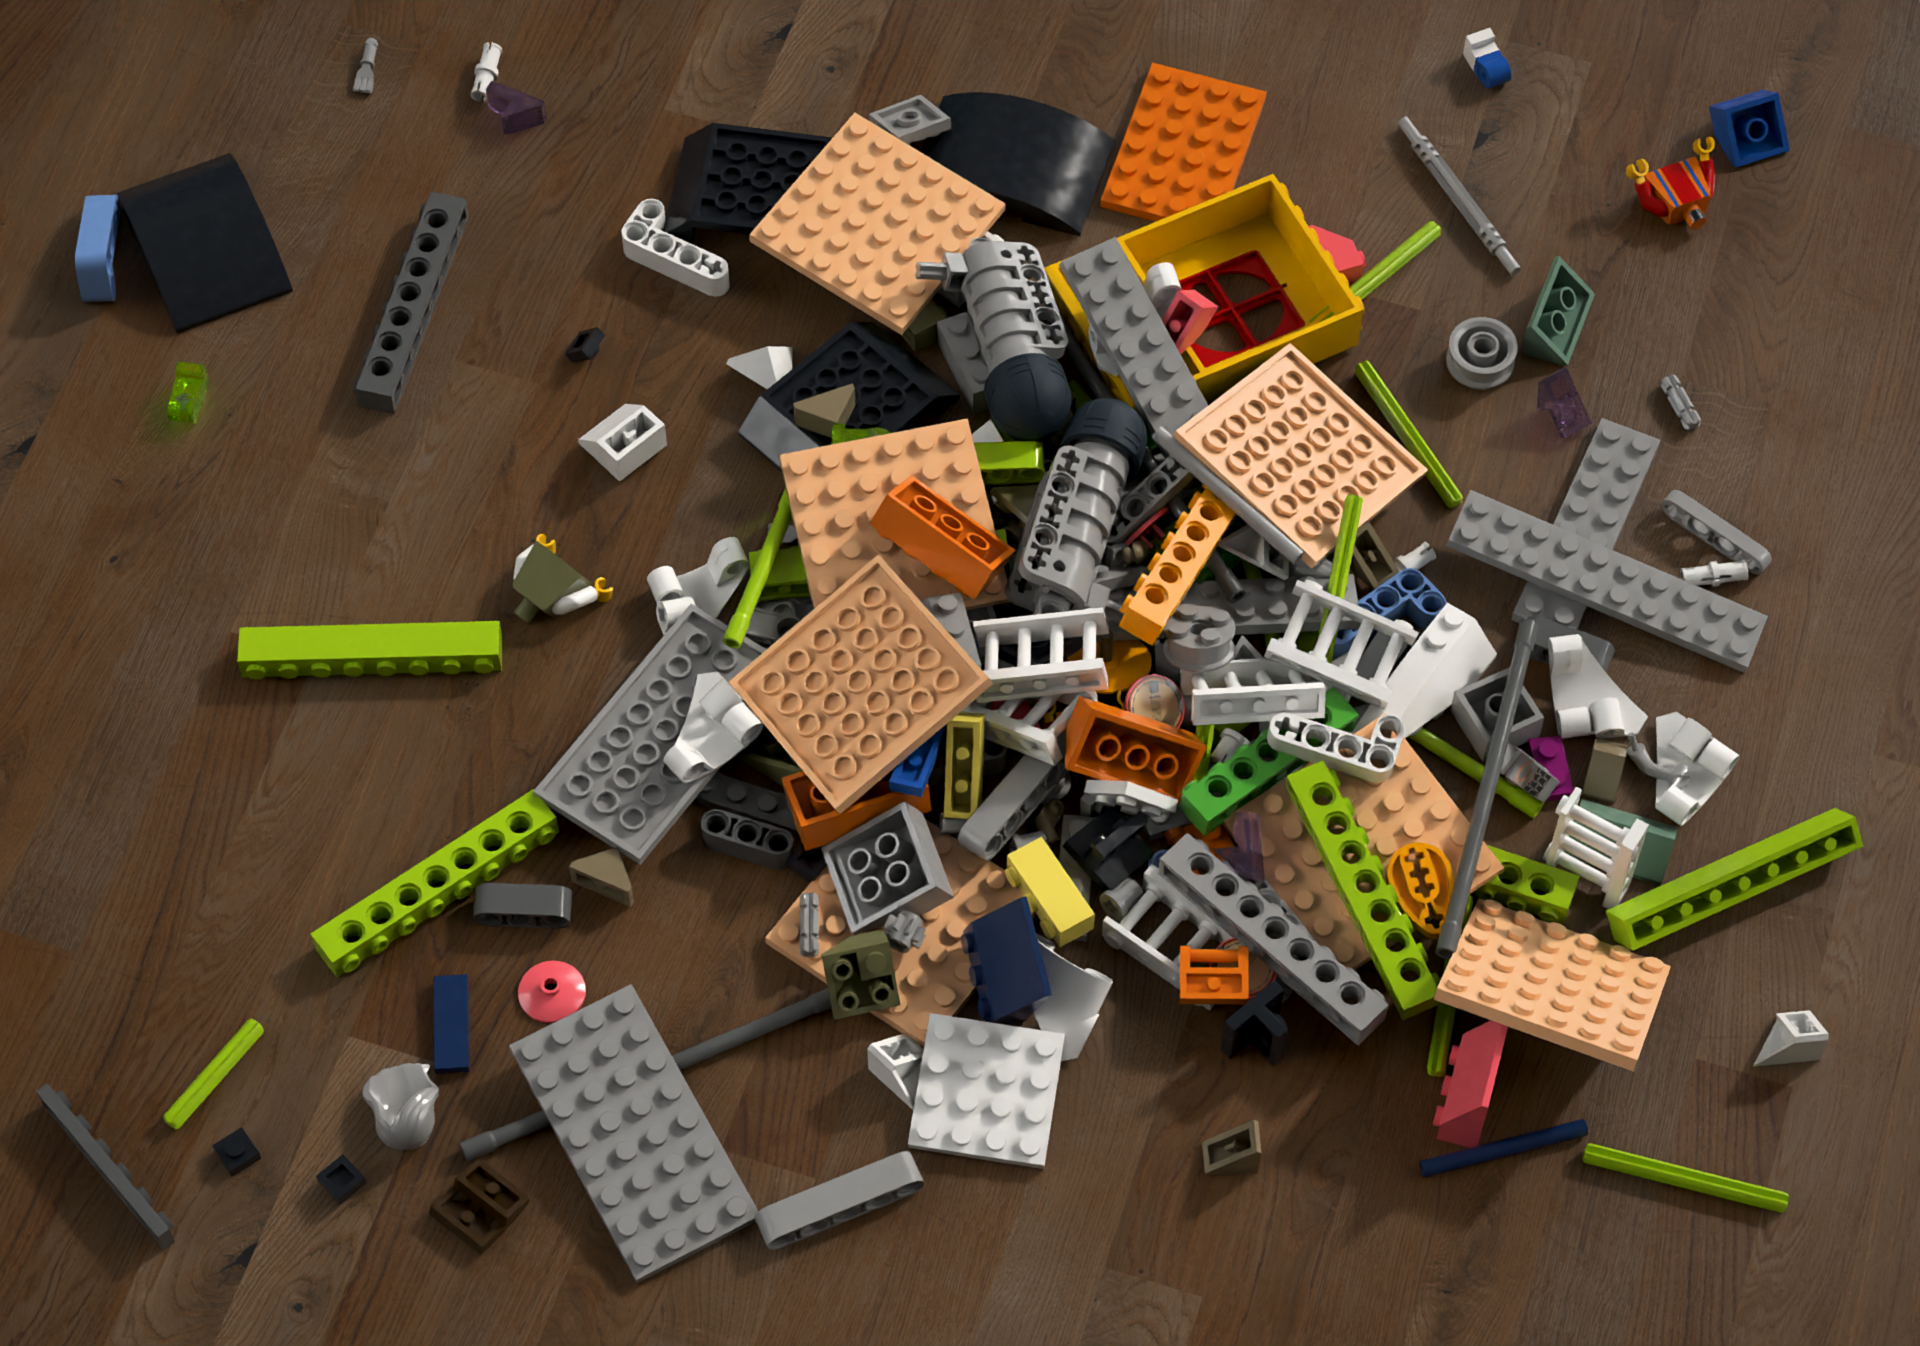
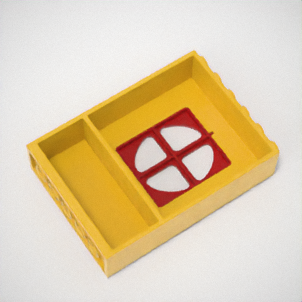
(1245, 233)

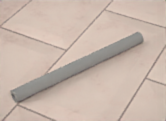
(1228, 495)

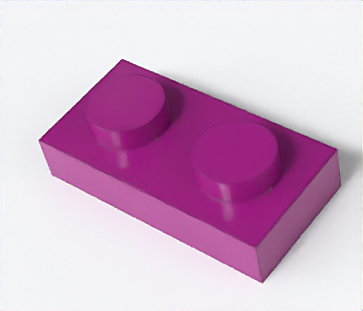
(1551, 755)

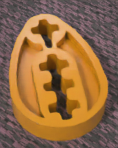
(1438, 877)

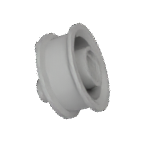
(1465, 350)
(1199, 638)

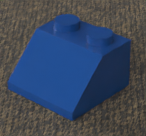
(1750, 127)

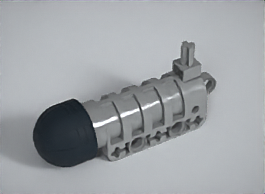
(1025, 380)
(1094, 461)

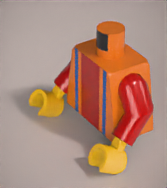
(1679, 189)

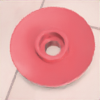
(554, 1004)

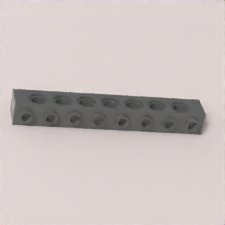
(430, 259)

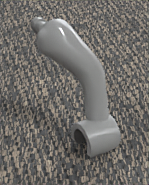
(1639, 755)

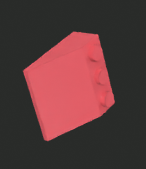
(1470, 1084)

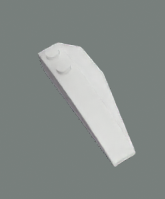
(1441, 661)

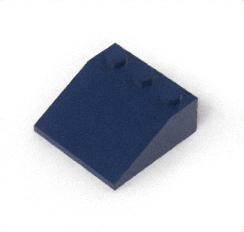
(1006, 964)

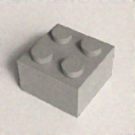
(1478, 707)

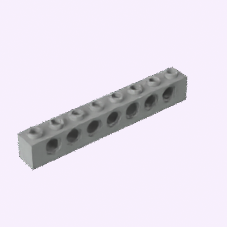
(1354, 1020)

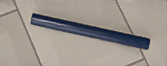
(1503, 1148)

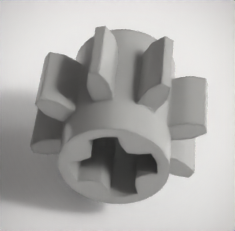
(904, 931)

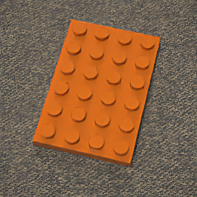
(1182, 143)

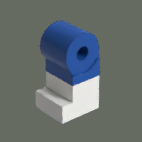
(1486, 59)

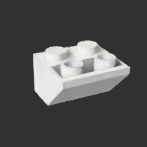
(625, 439)

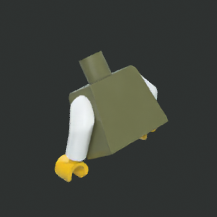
(552, 583)

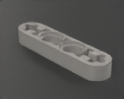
(1151, 501)
(1715, 531)

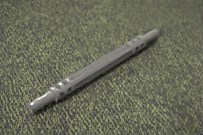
(1459, 196)

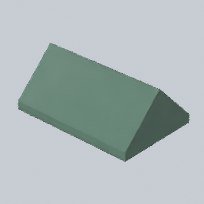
(1558, 315)
(1655, 848)

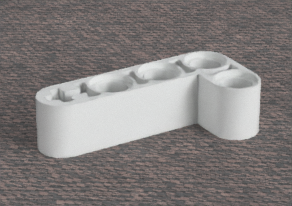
(646, 225)
(1336, 739)

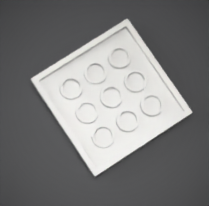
(986, 1091)

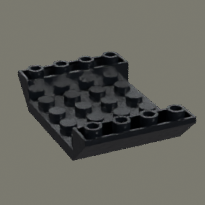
(735, 177)
(888, 384)

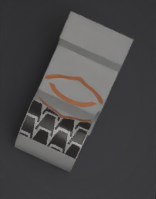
(1528, 773)

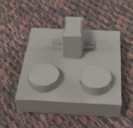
(912, 119)
(1114, 572)

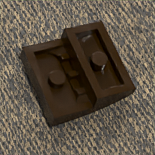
(479, 1206)

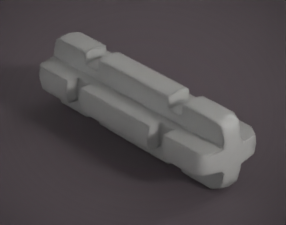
(1680, 402)
(809, 925)

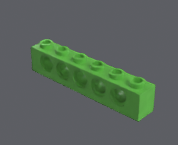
(1210, 812)

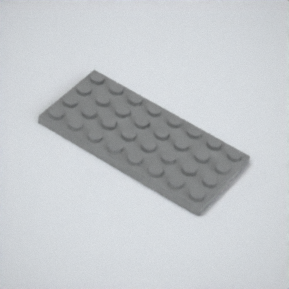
(615, 769)
(634, 1133)

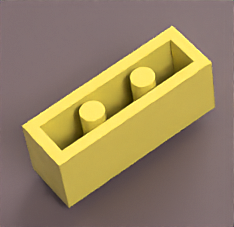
(964, 765)
(1049, 892)

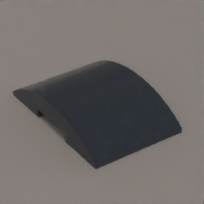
(1024, 155)
(205, 242)

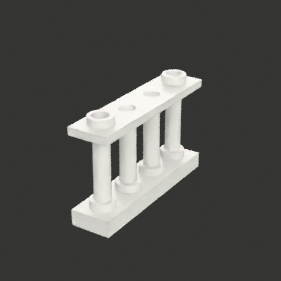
(1345, 676)
(1043, 679)
(1251, 693)
(1022, 734)
(1623, 853)
(1158, 890)

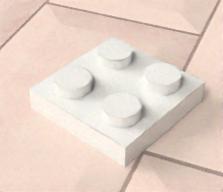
(1130, 797)

